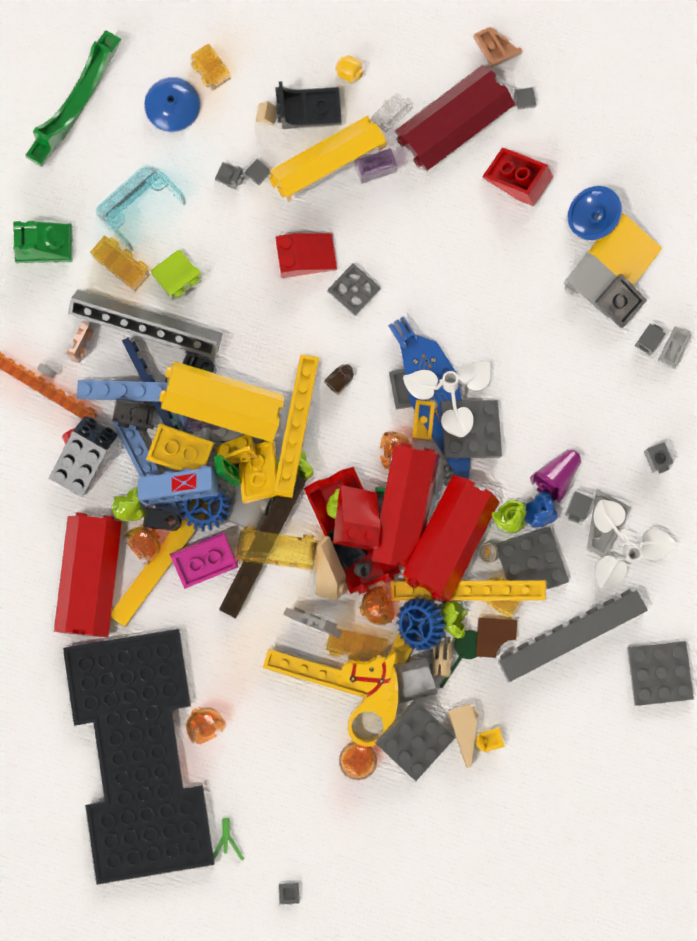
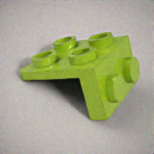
(176, 275)

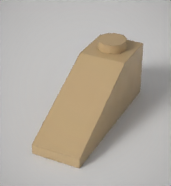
(329, 572)
(464, 727)

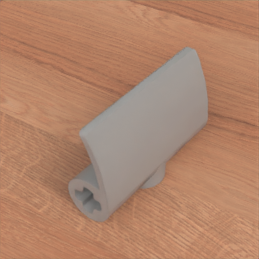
(249, 513)

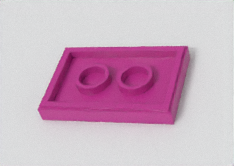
(204, 560)

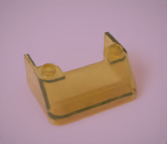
(276, 549)

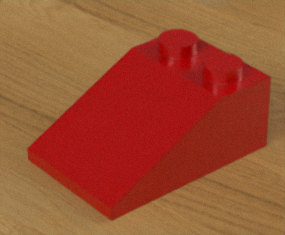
(519, 176)
(305, 254)
(357, 519)

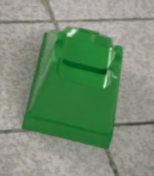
(42, 242)

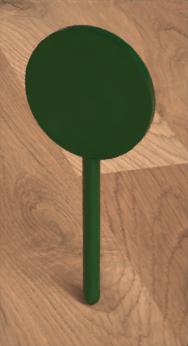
(465, 648)

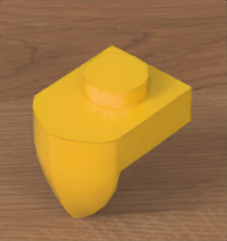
(490, 740)

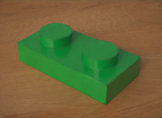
(227, 470)

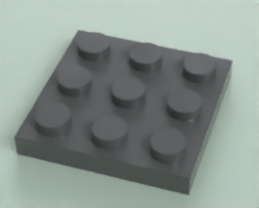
(484, 437)
(533, 559)
(660, 673)
(415, 740)

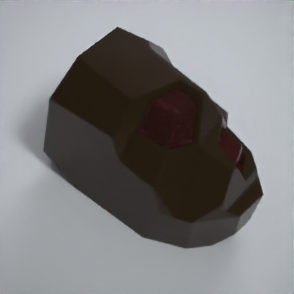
(340, 378)

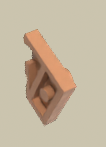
(495, 46)
(82, 336)

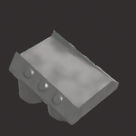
(414, 680)

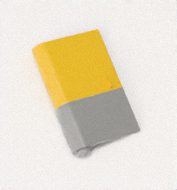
(622, 252)

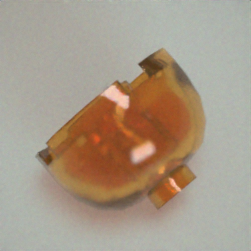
(388, 441)
(143, 543)
(377, 607)
(203, 724)
(357, 761)

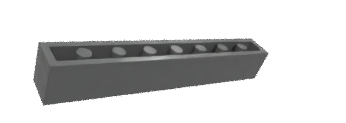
(145, 323)
(572, 636)

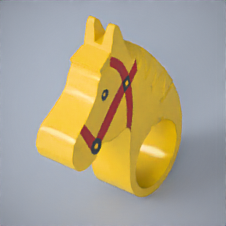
(380, 683)

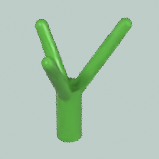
(224, 839)

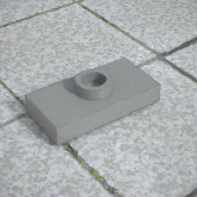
(674, 347)

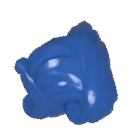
(541, 511)

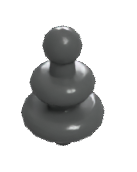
(448, 474)

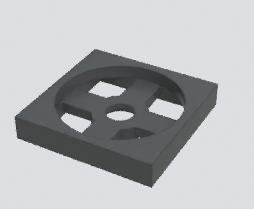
(353, 269)

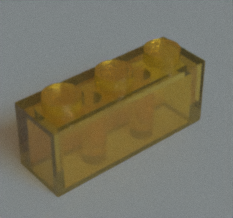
(120, 262)
(356, 645)

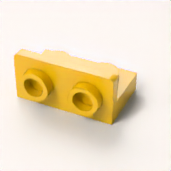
(238, 449)

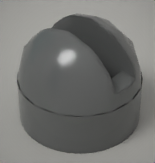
(366, 569)

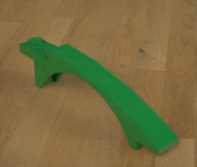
(57, 127)

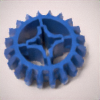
(196, 510)
(416, 623)

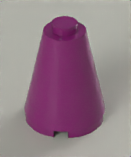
(557, 474)

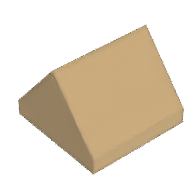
(266, 113)

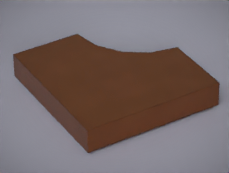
(492, 634)

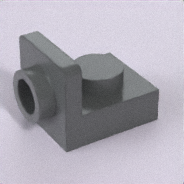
(230, 175)

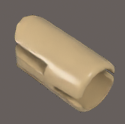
(440, 665)

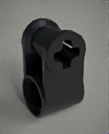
(197, 361)
(158, 519)

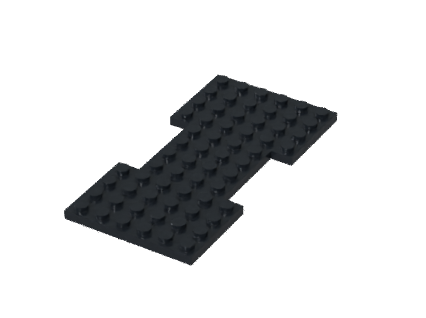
(146, 814)

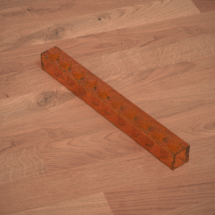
(45, 389)

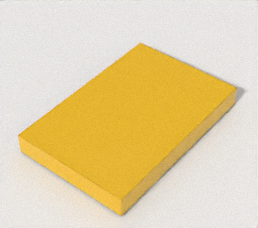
(179, 449)
(259, 473)

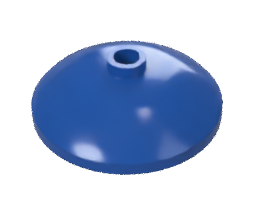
(172, 115)
(587, 208)

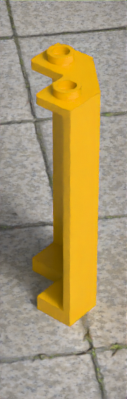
(326, 157)
(221, 401)

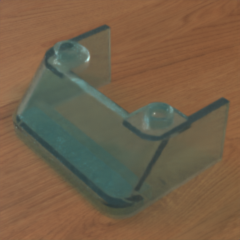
(111, 208)

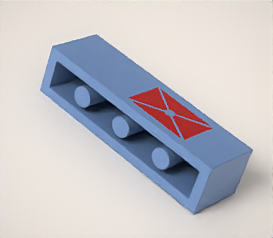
(177, 486)

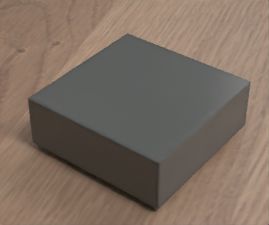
(525, 98)
(257, 172)
(289, 893)

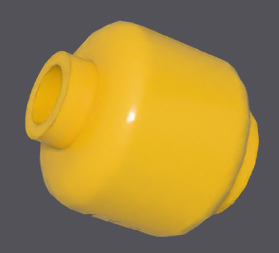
(349, 69)

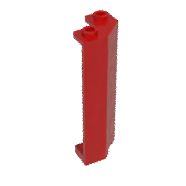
(318, 496)
(406, 503)
(450, 538)
(88, 575)

